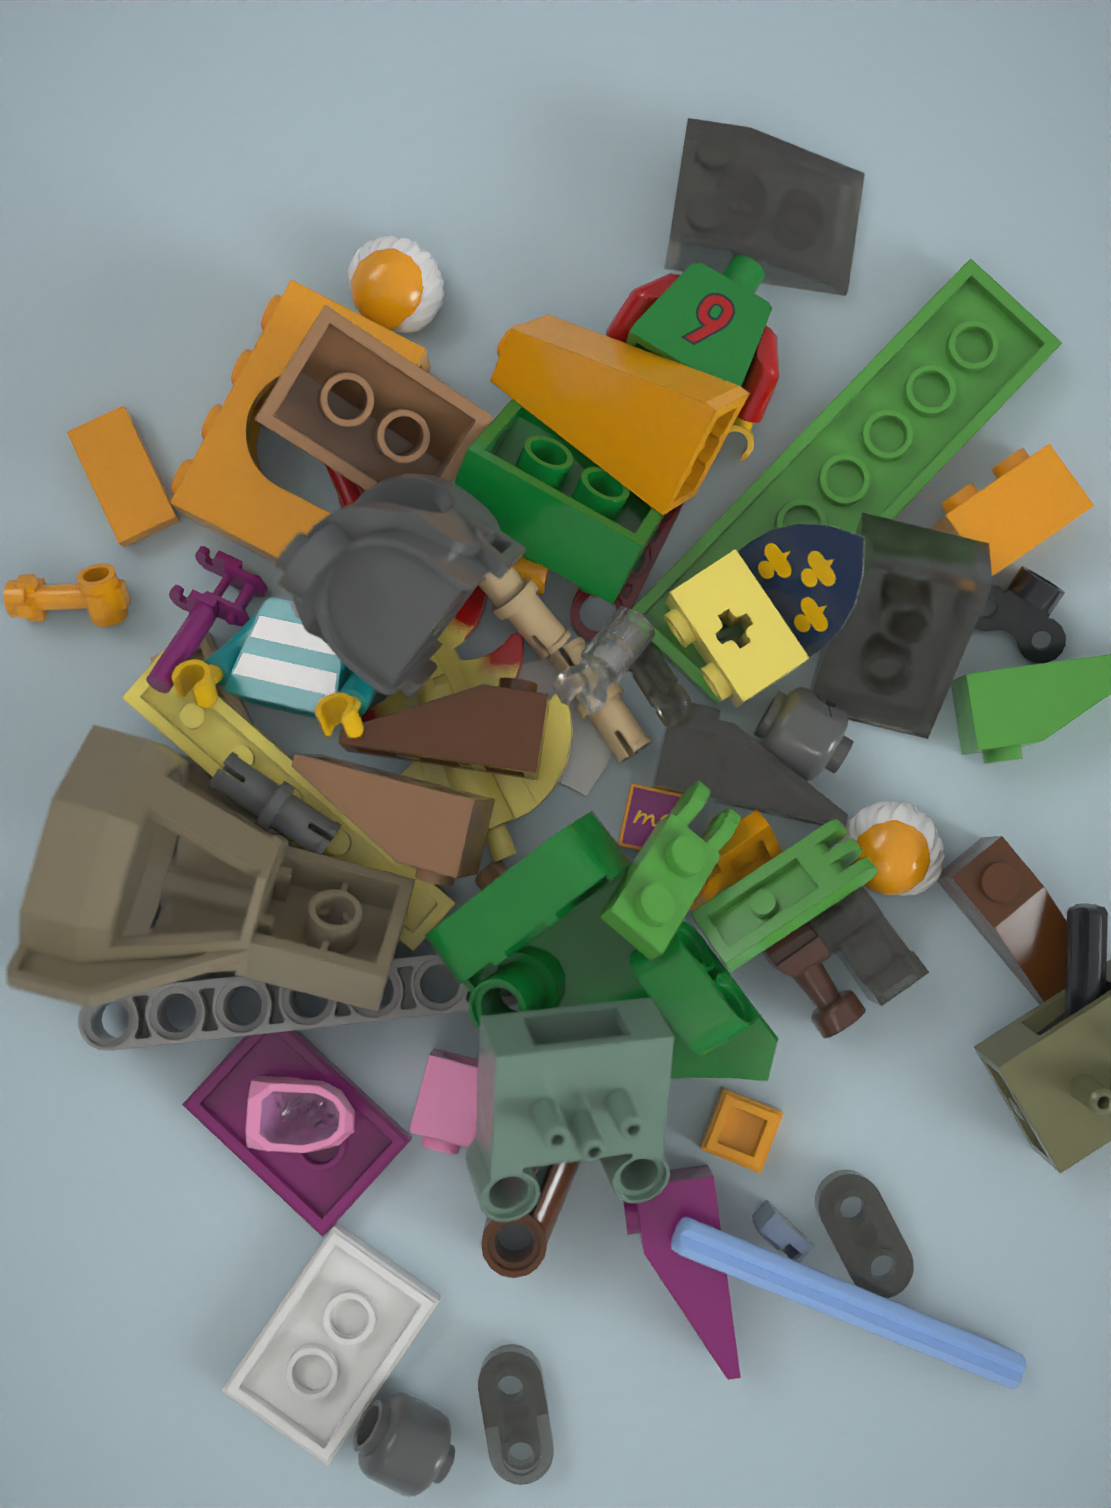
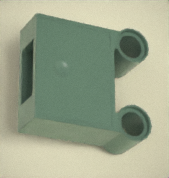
(570, 1091)

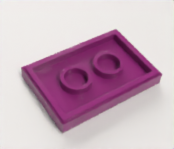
(313, 1183)

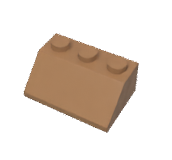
(368, 407)

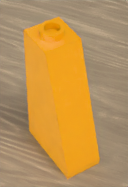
(620, 405)

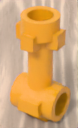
(96, 590)

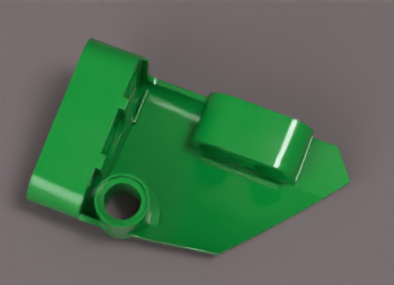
(548, 946)

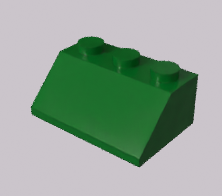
(558, 502)

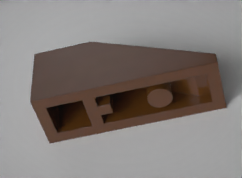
(469, 730)
(1011, 913)

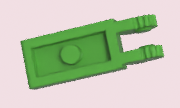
(668, 874)

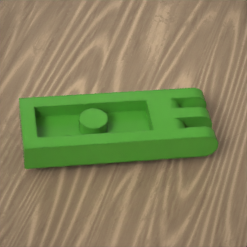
(783, 894)

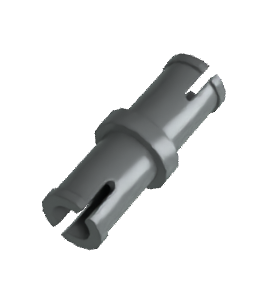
(274, 805)

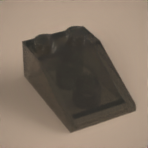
(765, 202)
(906, 627)

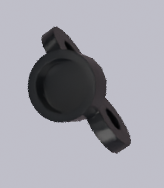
(1026, 610)

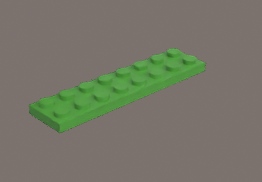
(877, 436)

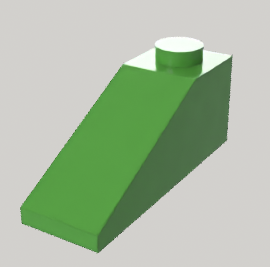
(1025, 704)

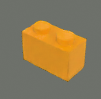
(1019, 509)

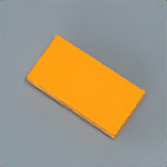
(123, 476)

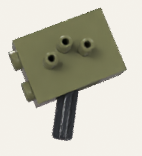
(1058, 1055)

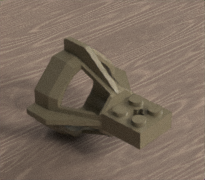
(226, 896)

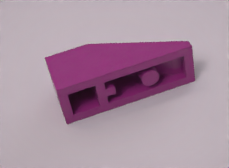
(696, 1288)

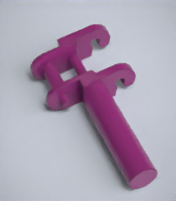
(204, 610)

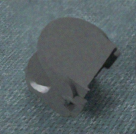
(394, 574)

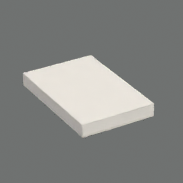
(331, 1343)

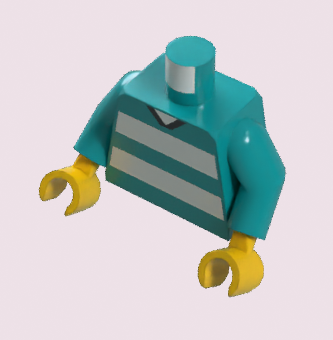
(280, 668)

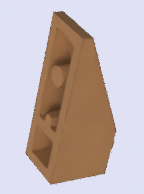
(408, 818)

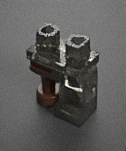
(865, 946)

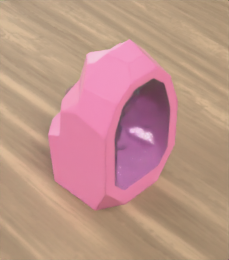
(296, 1115)

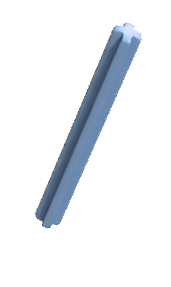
(847, 1302)

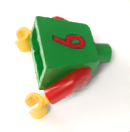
(711, 326)

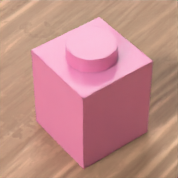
(447, 1102)

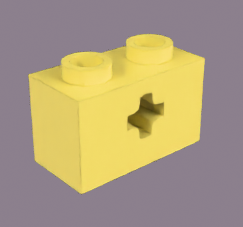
(734, 595)

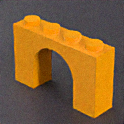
(224, 480)

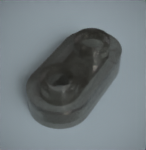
(864, 1236)
(516, 1416)

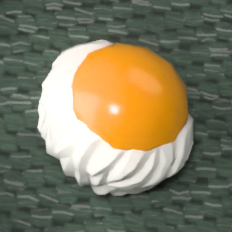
(396, 284)
(900, 845)

